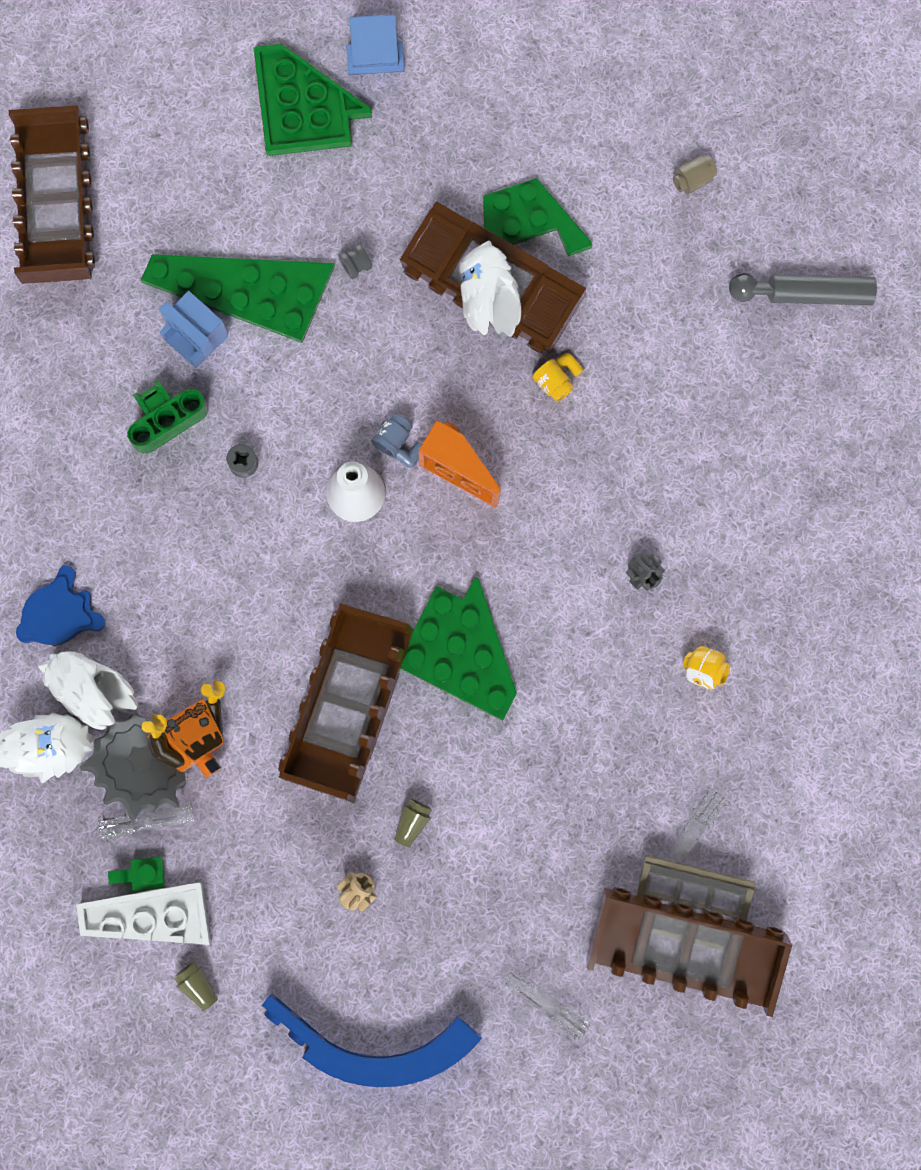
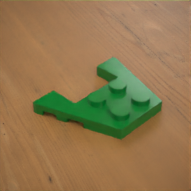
(529, 212)

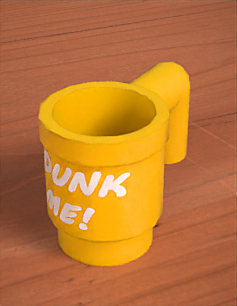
(554, 380)

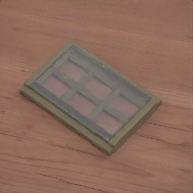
(695, 887)

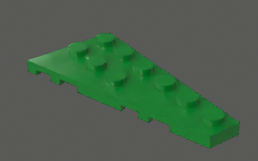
(260, 292)

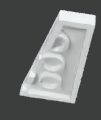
(156, 915)

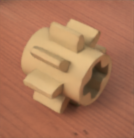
(356, 891)

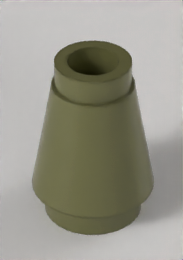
(412, 821)
(196, 986)

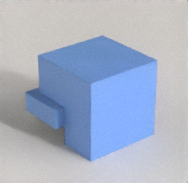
(374, 46)
(192, 328)

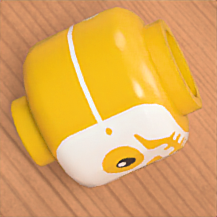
(706, 667)

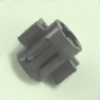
(645, 571)

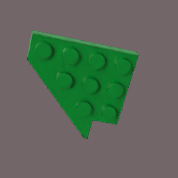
(302, 105)
(461, 652)

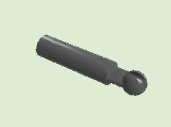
(807, 289)

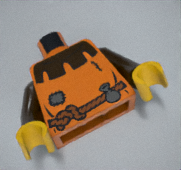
(191, 734)

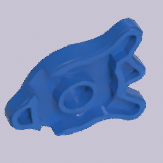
(57, 613)

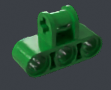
(158, 406)

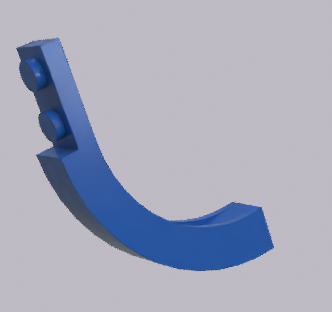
(376, 1071)

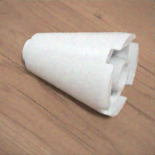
(355, 492)

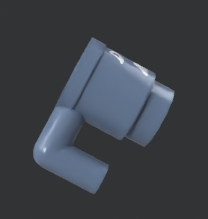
(393, 436)

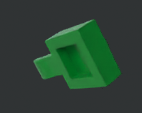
(144, 874)

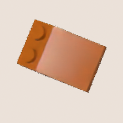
(454, 460)

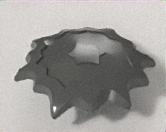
(129, 770)

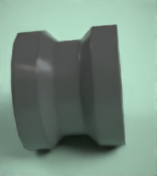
(355, 261)
(246, 466)

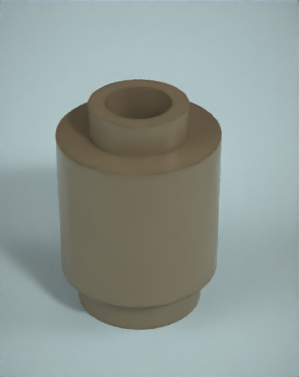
(694, 174)

